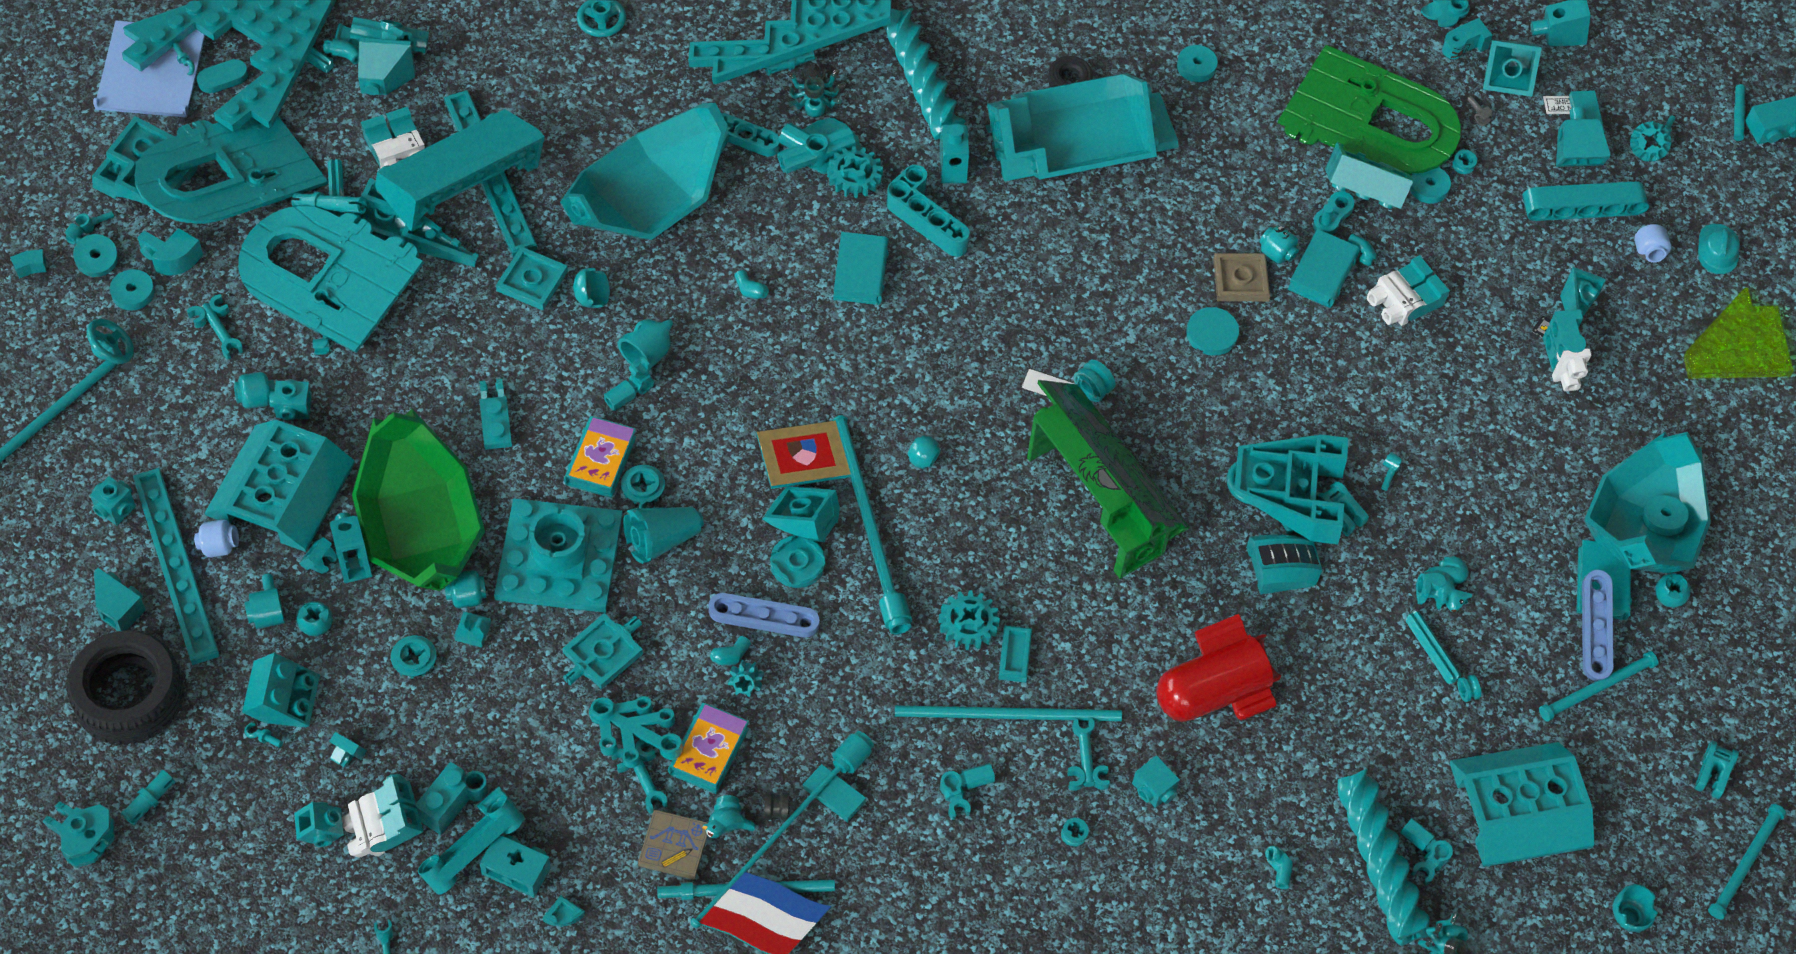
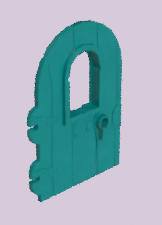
(246, 158)
(359, 275)

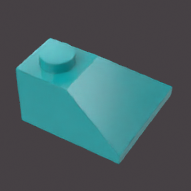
(384, 65)
(1512, 67)

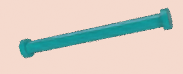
(1548, 711)
(1775, 814)

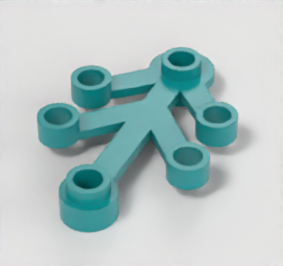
(634, 726)

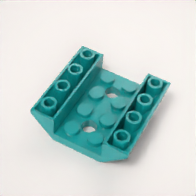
(299, 485)
(1534, 818)

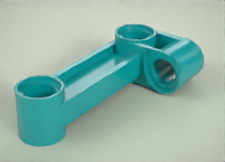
(499, 818)

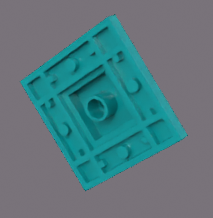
(559, 555)

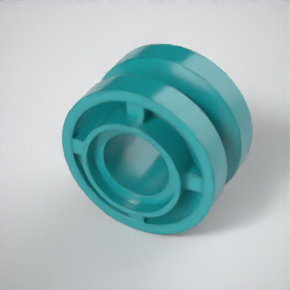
(1095, 380)

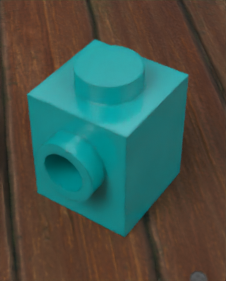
(1156, 782)

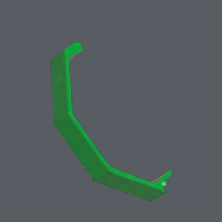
(415, 503)

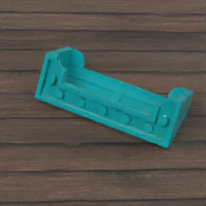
(457, 164)

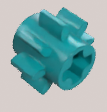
(749, 680)

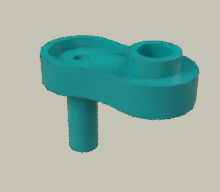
(1331, 215)

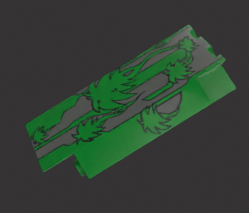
(1132, 504)

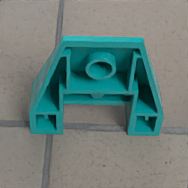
(1283, 482)

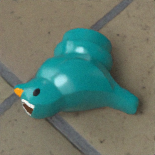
(727, 817)

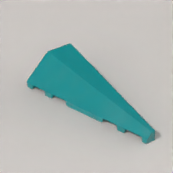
(427, 239)

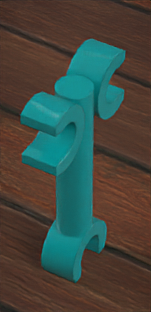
(211, 312)
(643, 775)
(1086, 775)

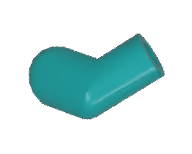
(1366, 249)
(730, 655)
(1282, 865)

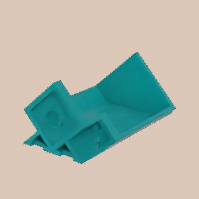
(1079, 127)

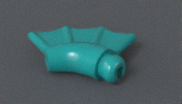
(343, 45)

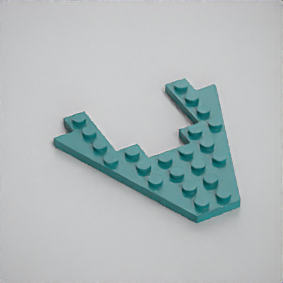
(281, 26)
(810, 28)

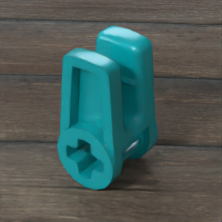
(1353, 511)
(1720, 760)

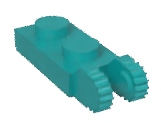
(495, 417)

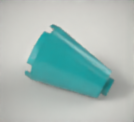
(660, 529)

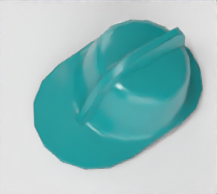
(1718, 248)

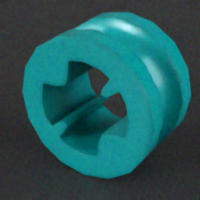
(1458, 164)
(1469, 688)
(1067, 834)

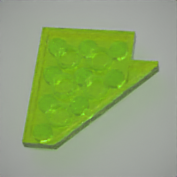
(1741, 344)

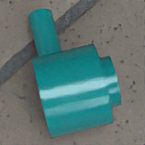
(265, 606)

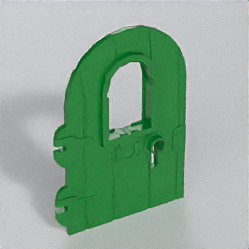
(1336, 111)

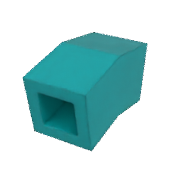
(29, 262)

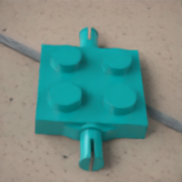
(602, 651)

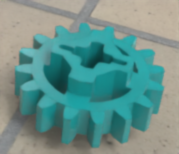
(854, 172)
(969, 622)

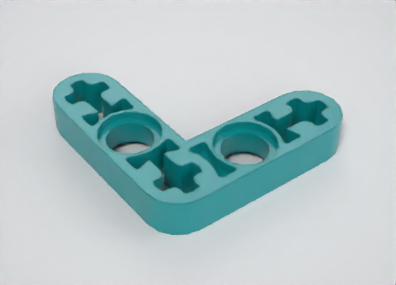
(750, 143)

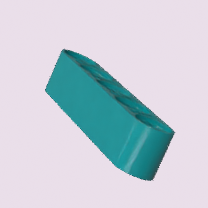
(1585, 201)

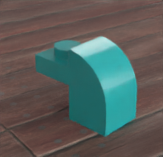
(174, 255)

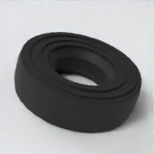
(1068, 63)

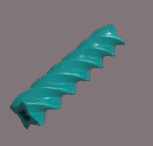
(921, 72)
(1384, 866)

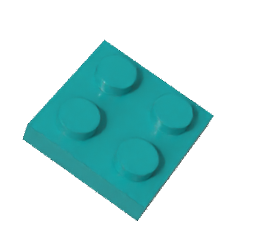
(532, 278)

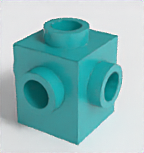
(291, 399)
(112, 500)
(319, 824)

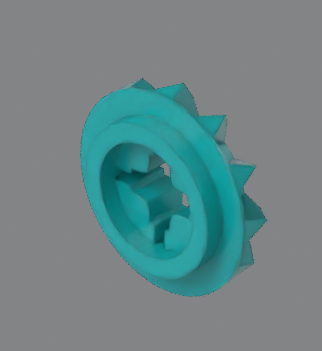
(1653, 152)
(652, 478)
(417, 645)

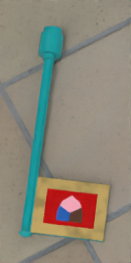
(824, 454)

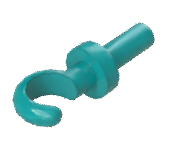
(183, 58)
(263, 735)

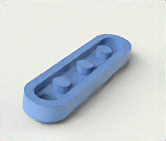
(764, 615)
(1597, 625)

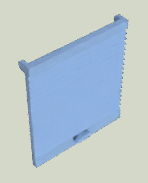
(158, 89)

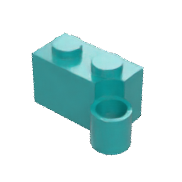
(448, 796)

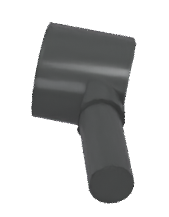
(1482, 115)

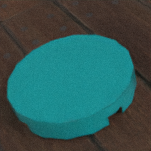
(1212, 331)
(797, 562)

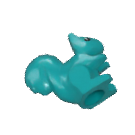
(1439, 584)

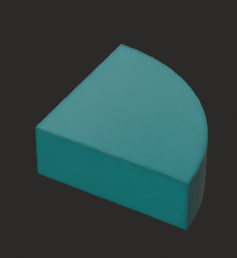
(563, 913)

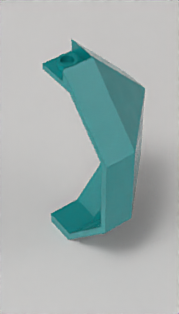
(651, 176)
(1615, 515)

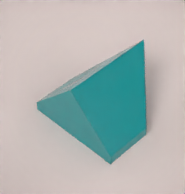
(1581, 290)

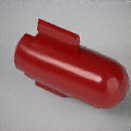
(1227, 673)

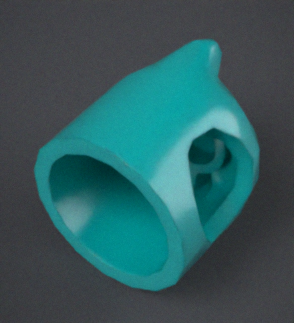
(647, 340)

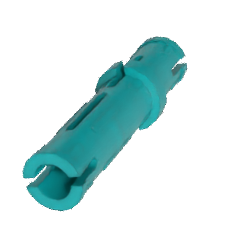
(330, 202)

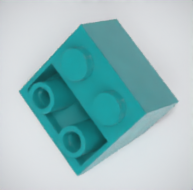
(281, 692)

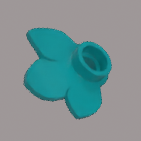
(1446, 11)

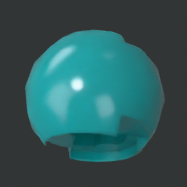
(924, 452)
(1672, 598)
(320, 612)

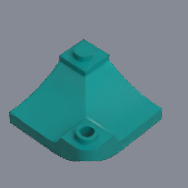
(117, 171)

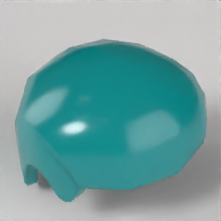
(591, 288)
(1635, 908)

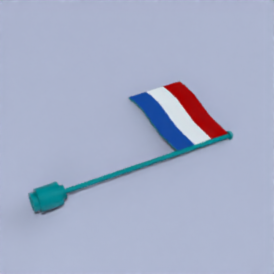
(763, 910)

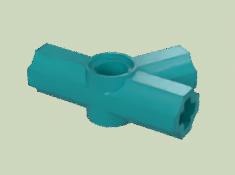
(389, 30)
(811, 149)

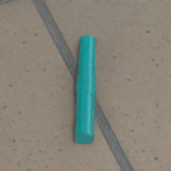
(1739, 112)

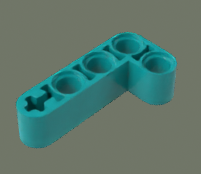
(910, 204)

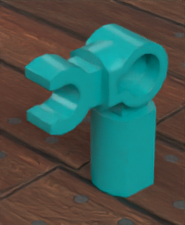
(638, 382)
(953, 784)
(1438, 851)

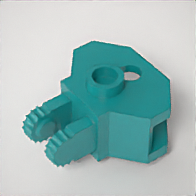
(82, 832)

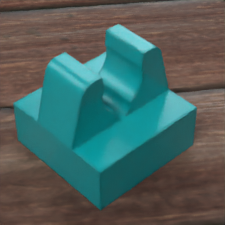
(313, 557)
(472, 629)
(345, 750)

